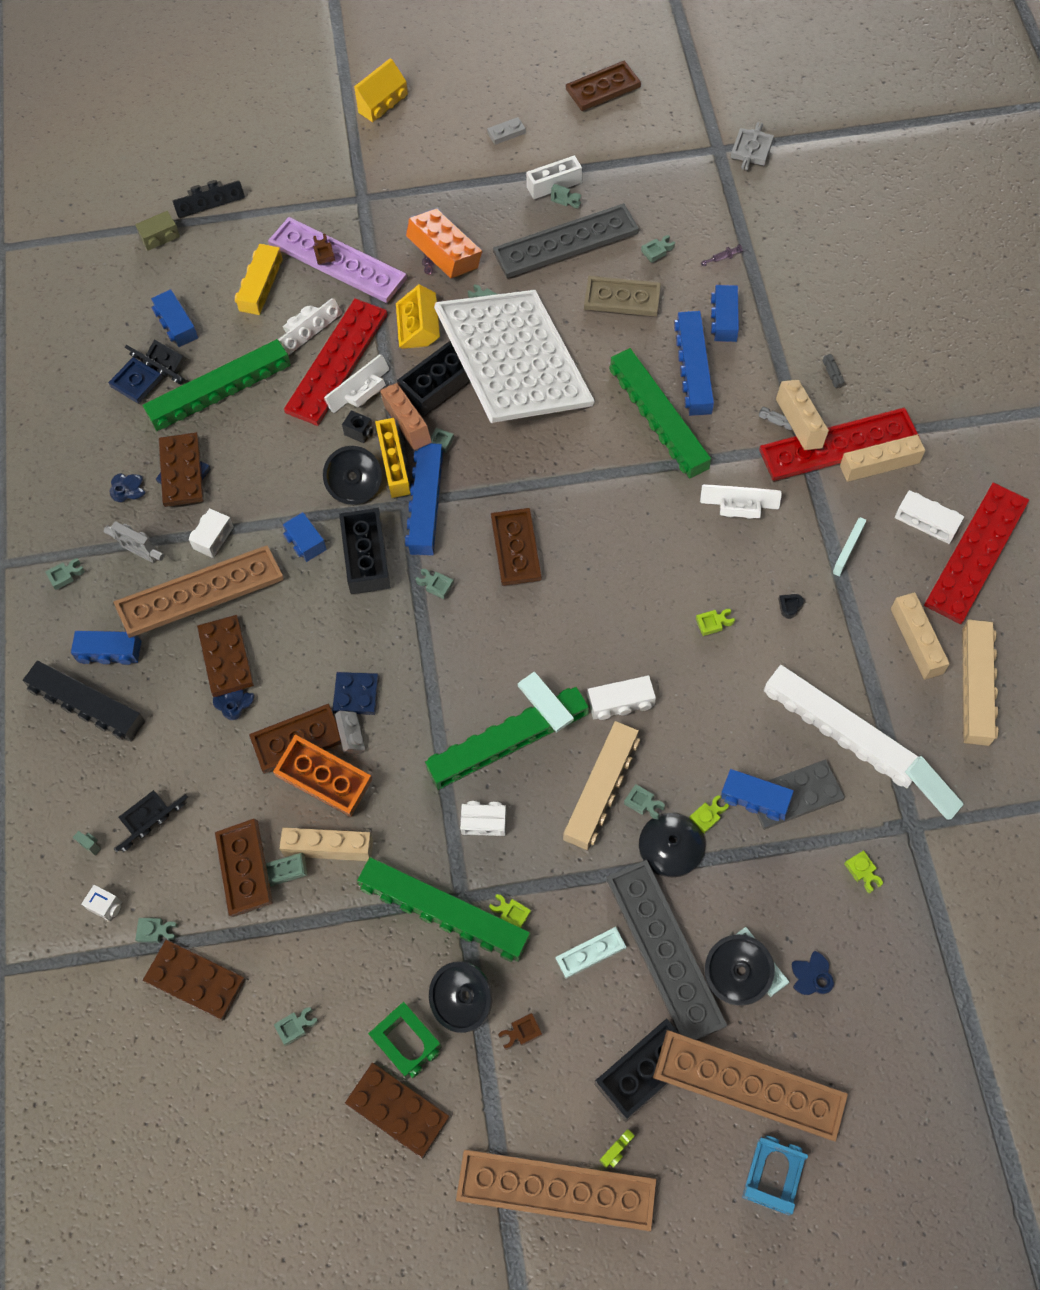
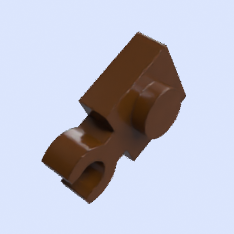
(323, 250)
(524, 1030)

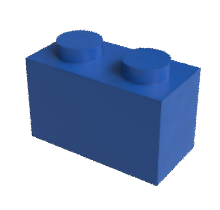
(304, 537)

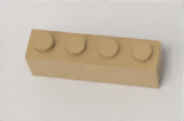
(802, 414)
(882, 458)
(919, 636)
(326, 844)

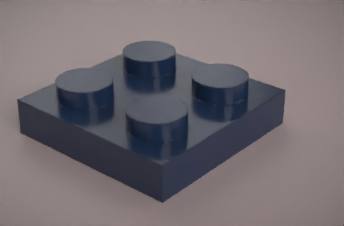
(135, 380)
(356, 693)

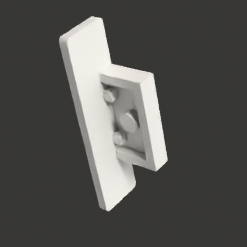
(307, 324)
(359, 386)
(740, 500)

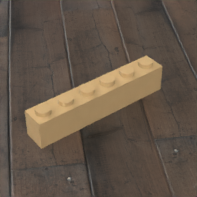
(978, 683)
(601, 785)

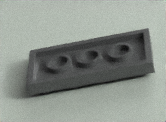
(813, 789)

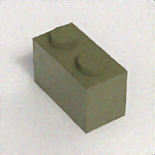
(157, 230)

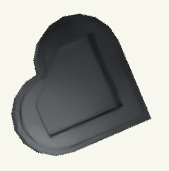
(790, 605)

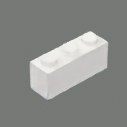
(563, 173)
(929, 516)
(621, 698)

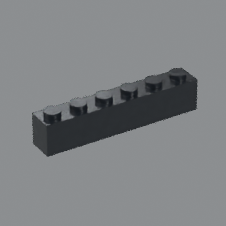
(84, 701)

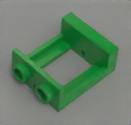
(405, 1066)

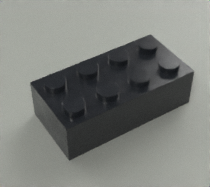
(434, 379)
(364, 551)
(630, 1081)

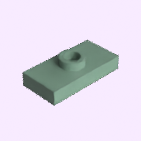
(286, 869)

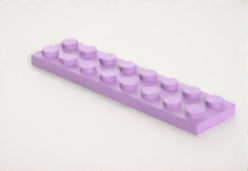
(349, 265)

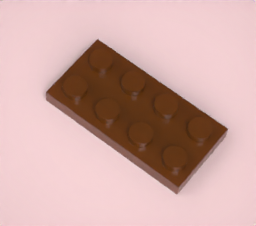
(603, 85)
(180, 469)
(516, 547)
(225, 656)
(315, 726)
(243, 868)
(194, 980)
(397, 1110)

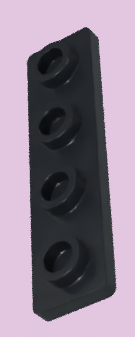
(208, 197)
(162, 357)
(144, 814)

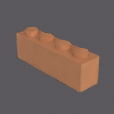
(405, 416)

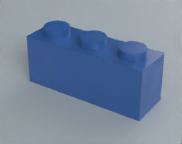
(725, 313)
(173, 318)
(105, 647)
(757, 795)

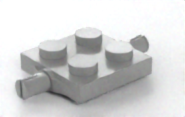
(752, 146)
(134, 542)

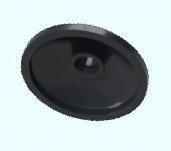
(349, 460)
(671, 858)
(723, 964)
(449, 997)

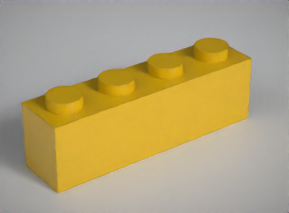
(258, 279)
(392, 457)

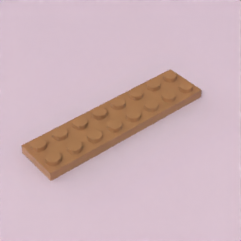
(198, 591)
(750, 1085)
(556, 1190)

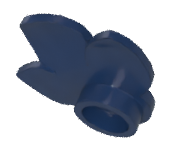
(126, 487)
(233, 703)
(810, 972)

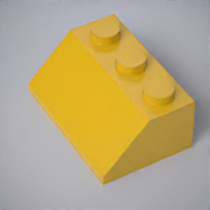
(380, 91)
(417, 318)

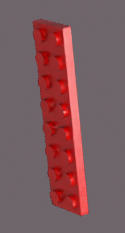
(335, 361)
(789, 458)
(976, 553)

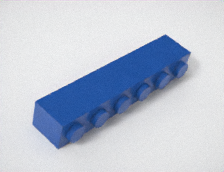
(694, 363)
(425, 500)

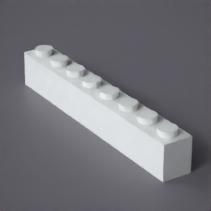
(841, 724)

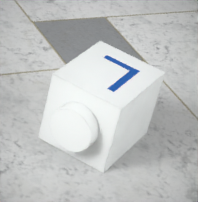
(102, 903)

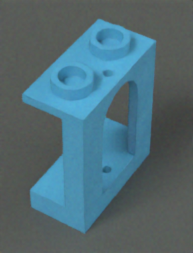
(796, 1161)

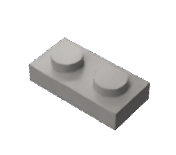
(506, 131)
(350, 732)

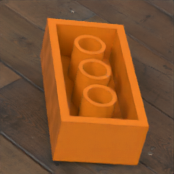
(443, 243)
(323, 775)

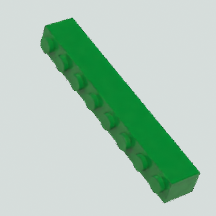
(216, 385)
(660, 413)
(499, 741)
(443, 909)

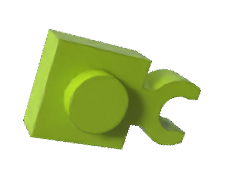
(712, 622)
(707, 816)
(862, 868)
(513, 912)
(613, 1155)

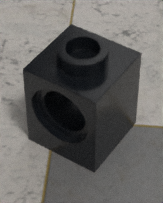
(351, 425)

